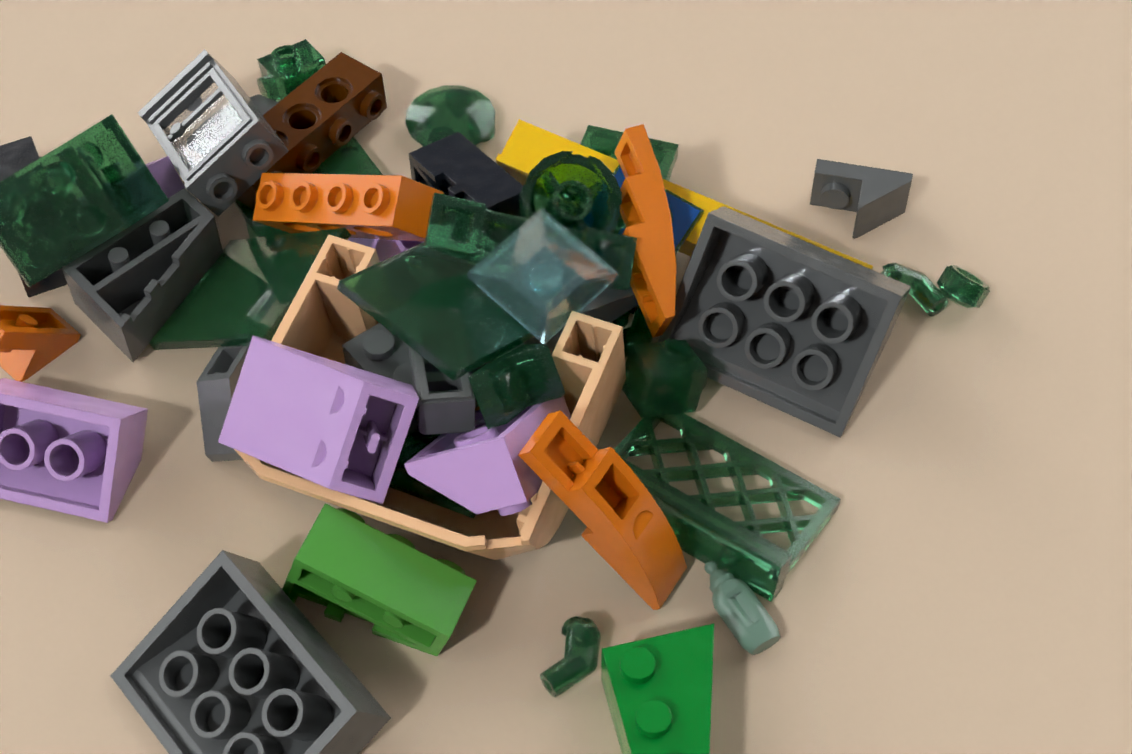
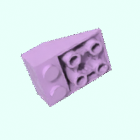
(319, 419)

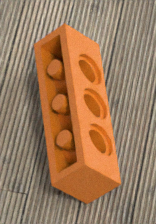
(363, 204)

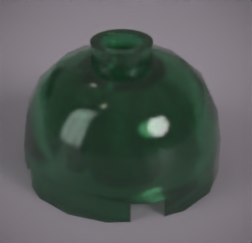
(573, 191)

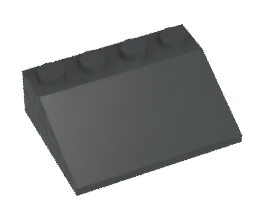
(784, 318)
(245, 673)

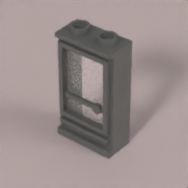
(212, 133)

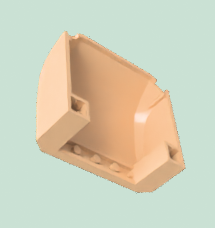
(588, 363)

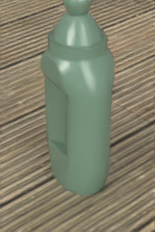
(741, 611)

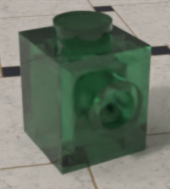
(287, 69)
(664, 378)

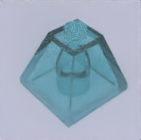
(542, 275)

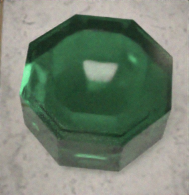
(962, 287)

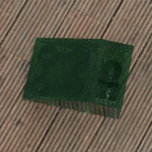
(74, 200)

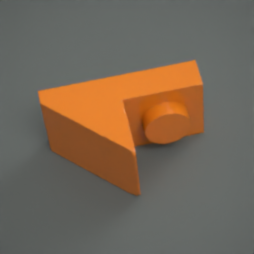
(32, 339)

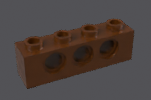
(323, 116)

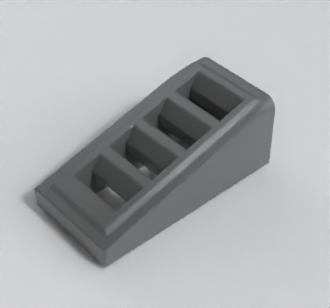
(442, 403)

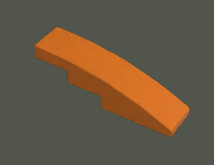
(650, 221)

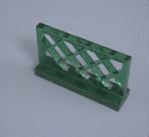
(709, 534)

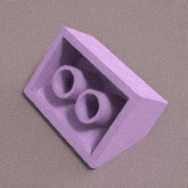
(67, 449)
(483, 465)

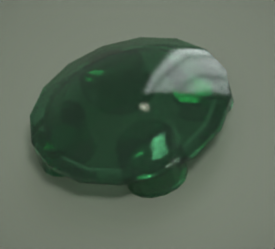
(449, 111)

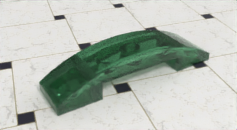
(471, 232)

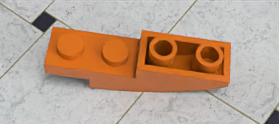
(613, 504)

